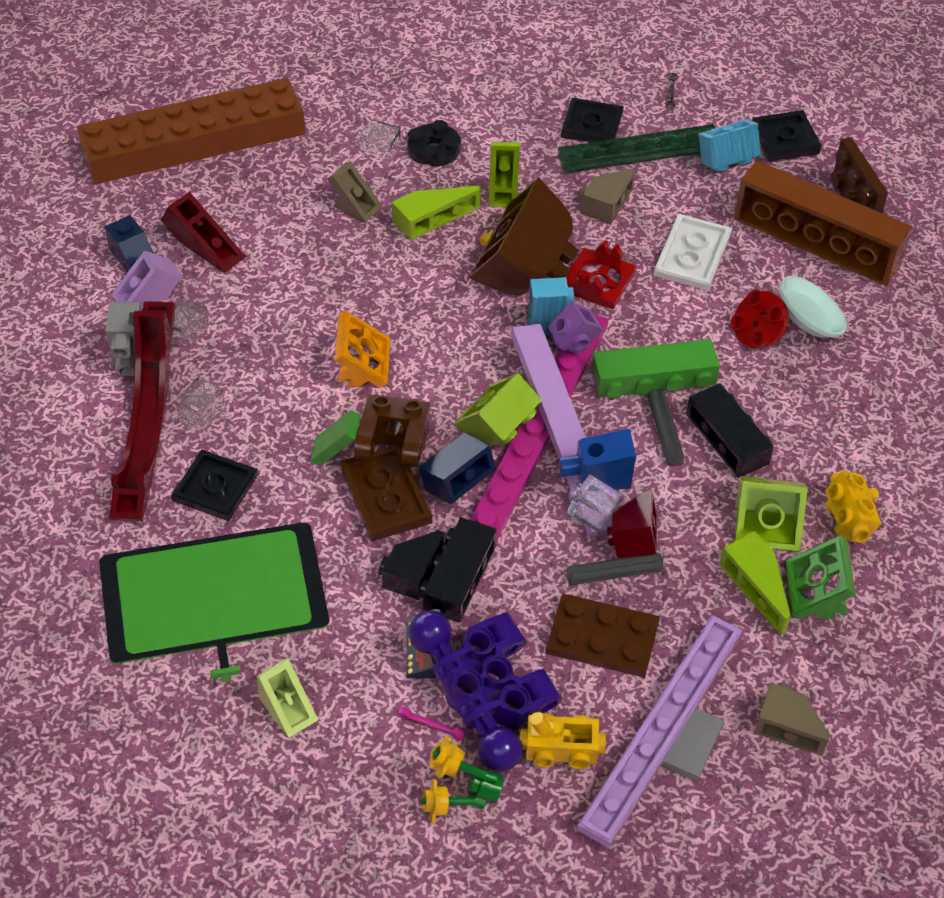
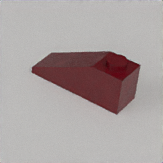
(201, 233)

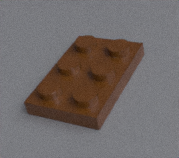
(857, 178)
(385, 493)
(603, 635)

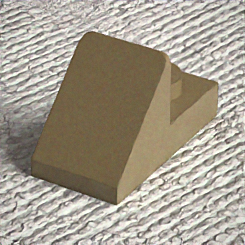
(354, 192)

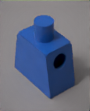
(604, 456)

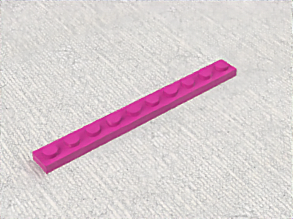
(528, 446)

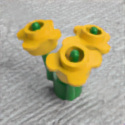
(446, 760)

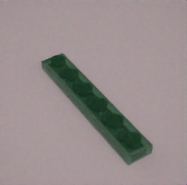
(631, 149)

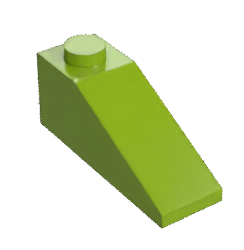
(503, 173)
(431, 209)
(756, 572)

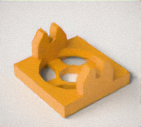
(358, 334)

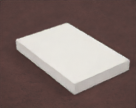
(692, 252)

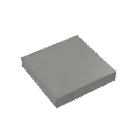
(694, 745)

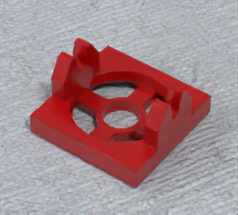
(593, 290)

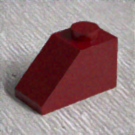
(634, 527)

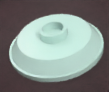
(812, 308)

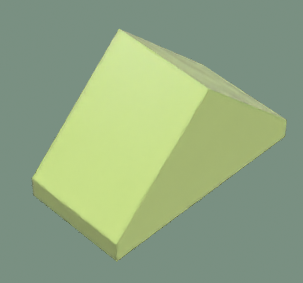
(285, 698)

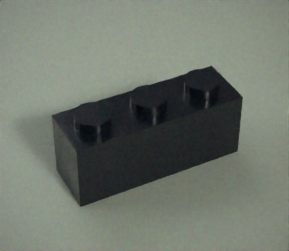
(729, 430)
(458, 568)

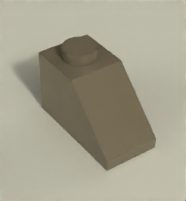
(606, 195)
(791, 720)

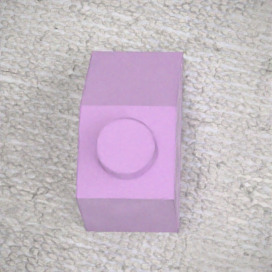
(148, 280)

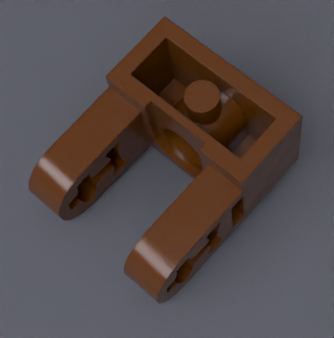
(394, 423)

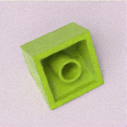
(500, 411)
(772, 510)

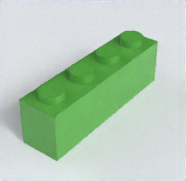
(655, 367)

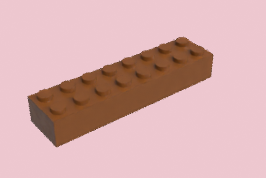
(191, 130)

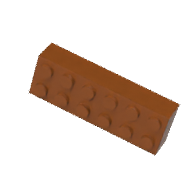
(822, 222)

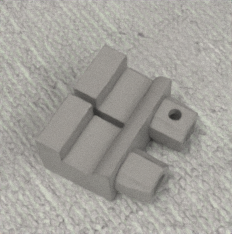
(121, 336)

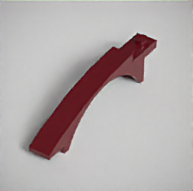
(152, 371)

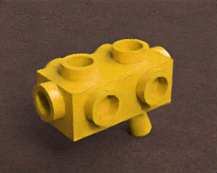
(852, 506)
(562, 739)

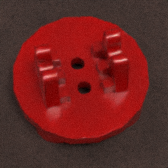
(751, 312)

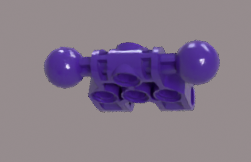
(486, 703)

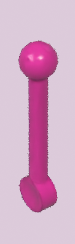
(458, 733)

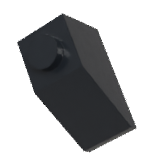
(411, 564)

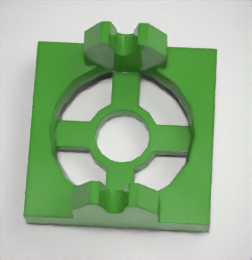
(825, 604)

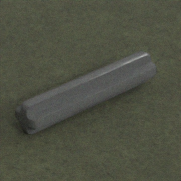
(666, 427)
(614, 568)

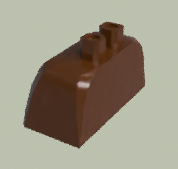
(527, 242)

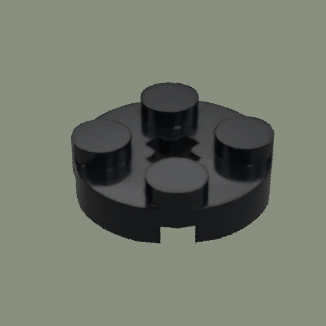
(436, 132)

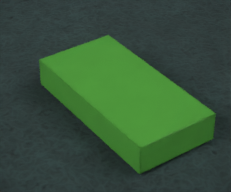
(335, 438)

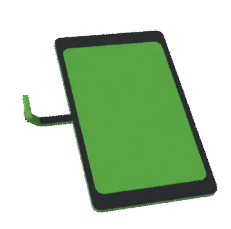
(212, 594)

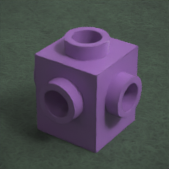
(574, 328)

